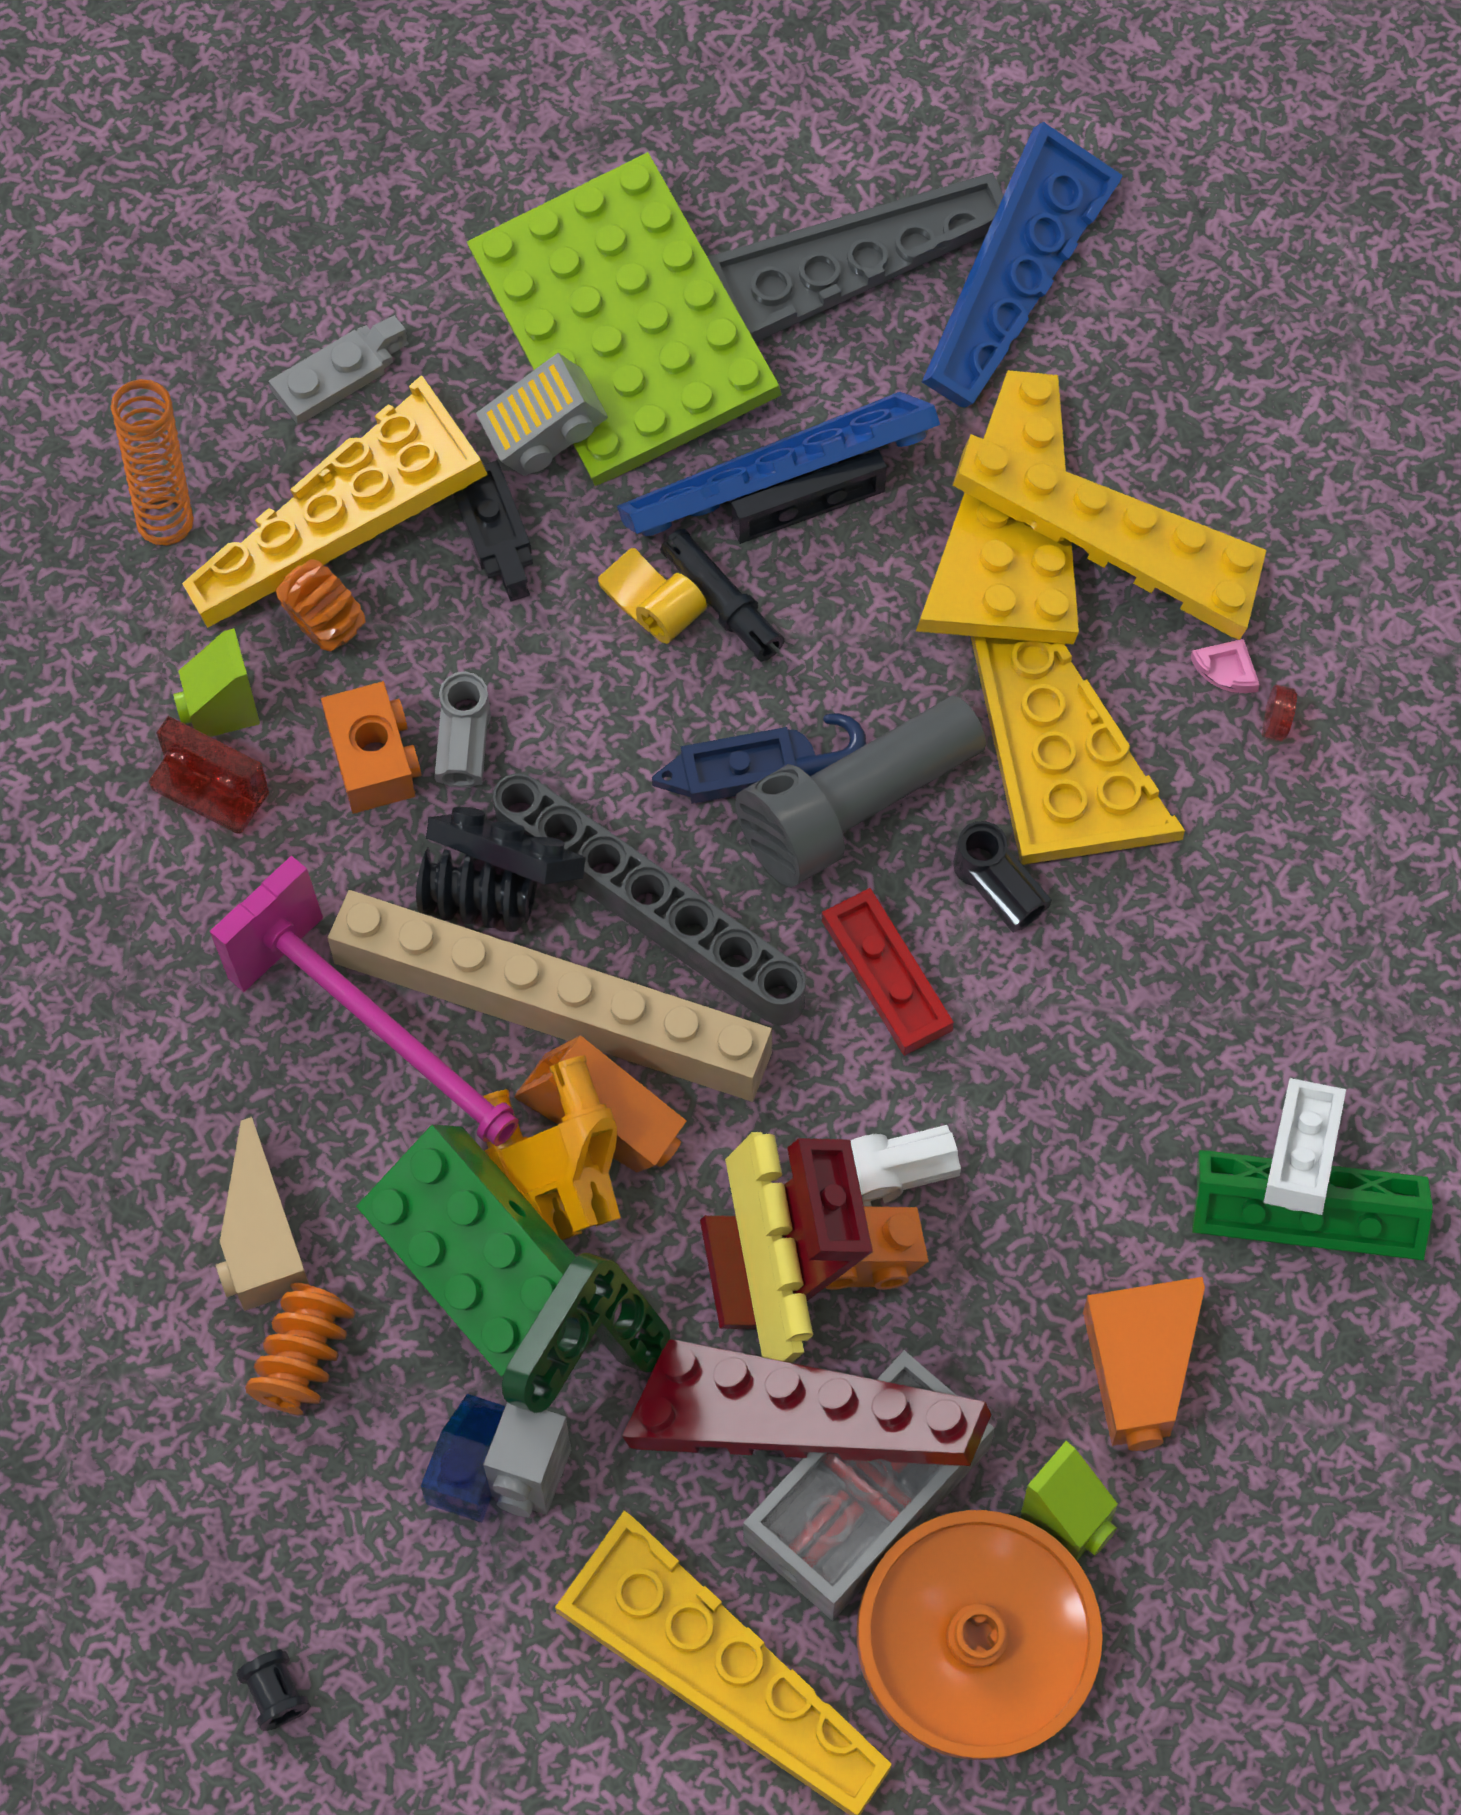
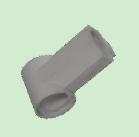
(462, 732)

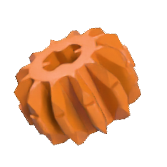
(320, 605)

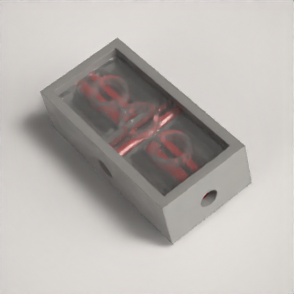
(841, 1516)

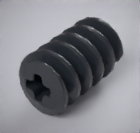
(473, 892)

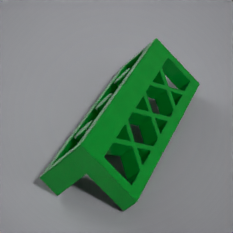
(1354, 1219)

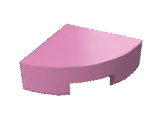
(1227, 665)

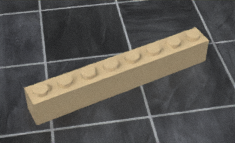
(551, 995)

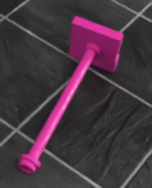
(273, 925)

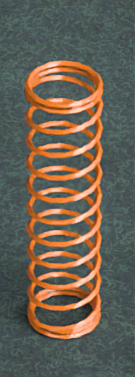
(149, 431)

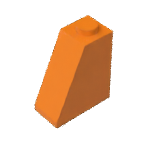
(643, 1121)
(1142, 1356)

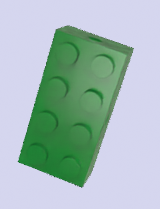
(469, 1239)

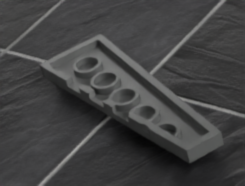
(832, 261)

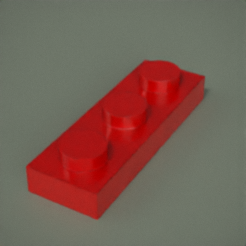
(887, 971)

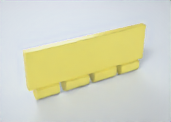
(768, 1258)

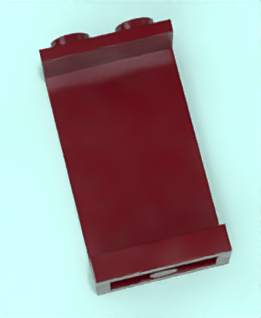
(825, 1222)

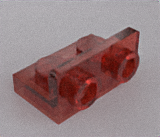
(208, 776)

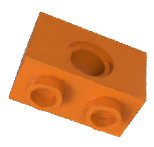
(364, 718)

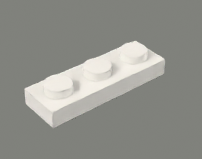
(1305, 1146)

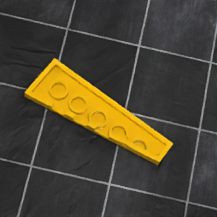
(1189, 561)

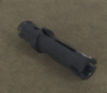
(735, 610)

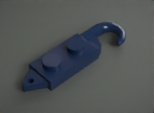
(733, 763)

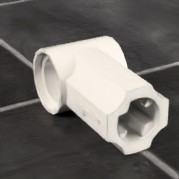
(903, 1162)

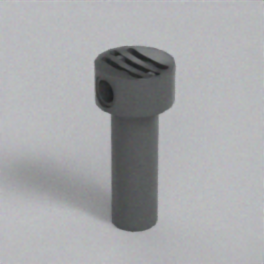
(800, 819)

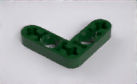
(588, 1302)

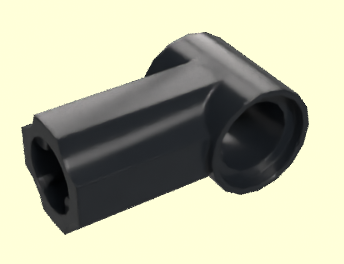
(1001, 879)

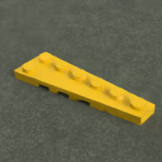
(683, 1638)

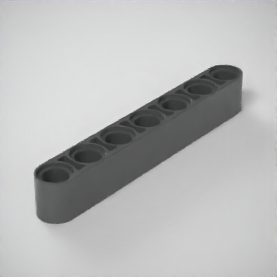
(663, 919)

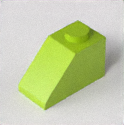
(217, 689)
(1071, 1503)

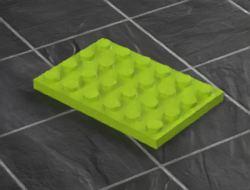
(634, 304)

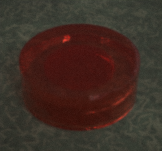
(1279, 712)

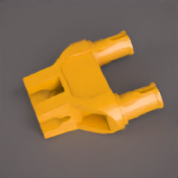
(568, 1165)

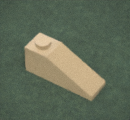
(255, 1230)

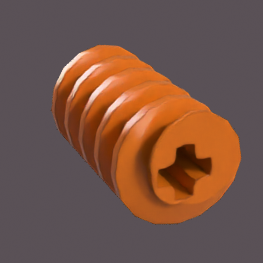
(298, 1348)

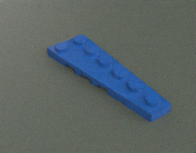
(1035, 230)
(876, 424)

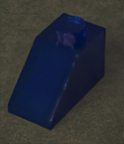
(456, 1469)

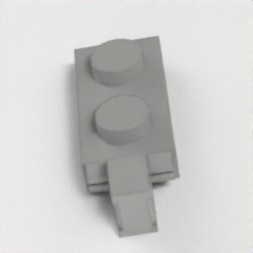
(338, 369)

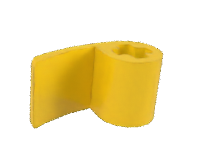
(650, 599)

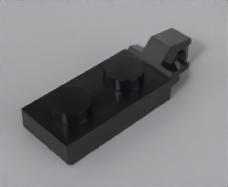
(496, 530)

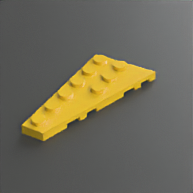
(346, 500)
(999, 571)
(1064, 757)

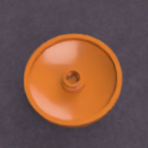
(979, 1635)

